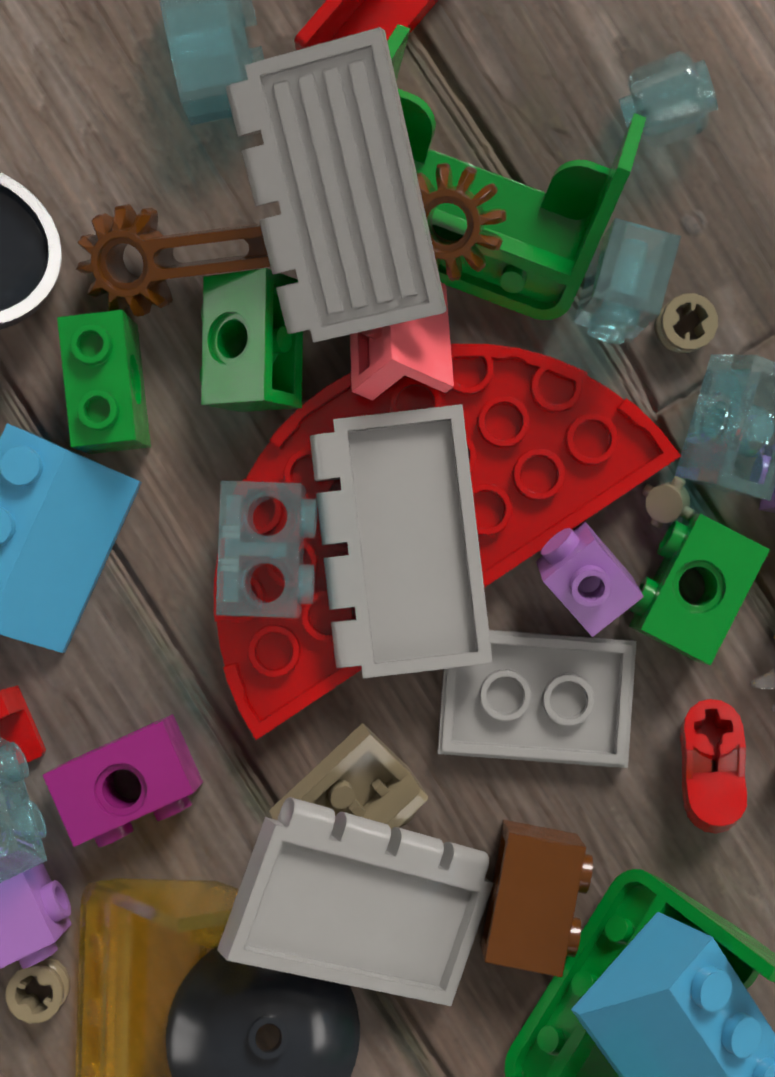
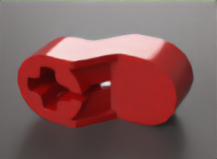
(713, 734)

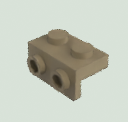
(362, 781)

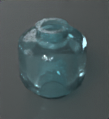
(673, 97)

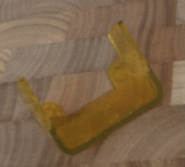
(132, 958)

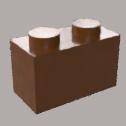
(535, 898)

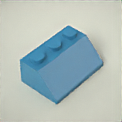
(54, 535)
(676, 1009)

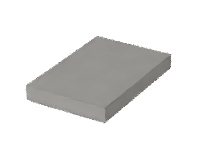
(542, 701)

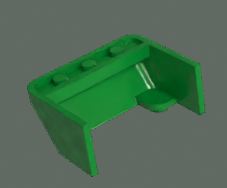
(545, 234)
(553, 1038)

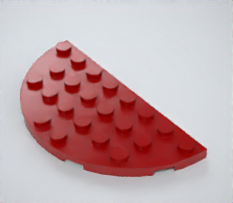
(541, 460)

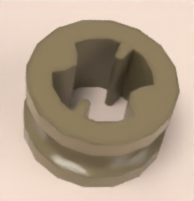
(704, 330)
(28, 1006)

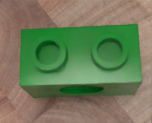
(246, 346)
(103, 382)
(728, 569)

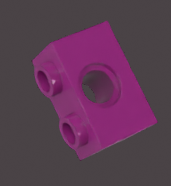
(86, 788)

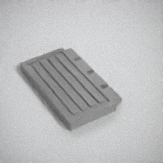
(343, 186)
(408, 540)
(358, 904)

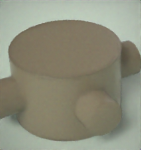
(668, 502)

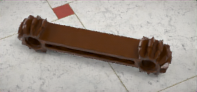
(159, 263)

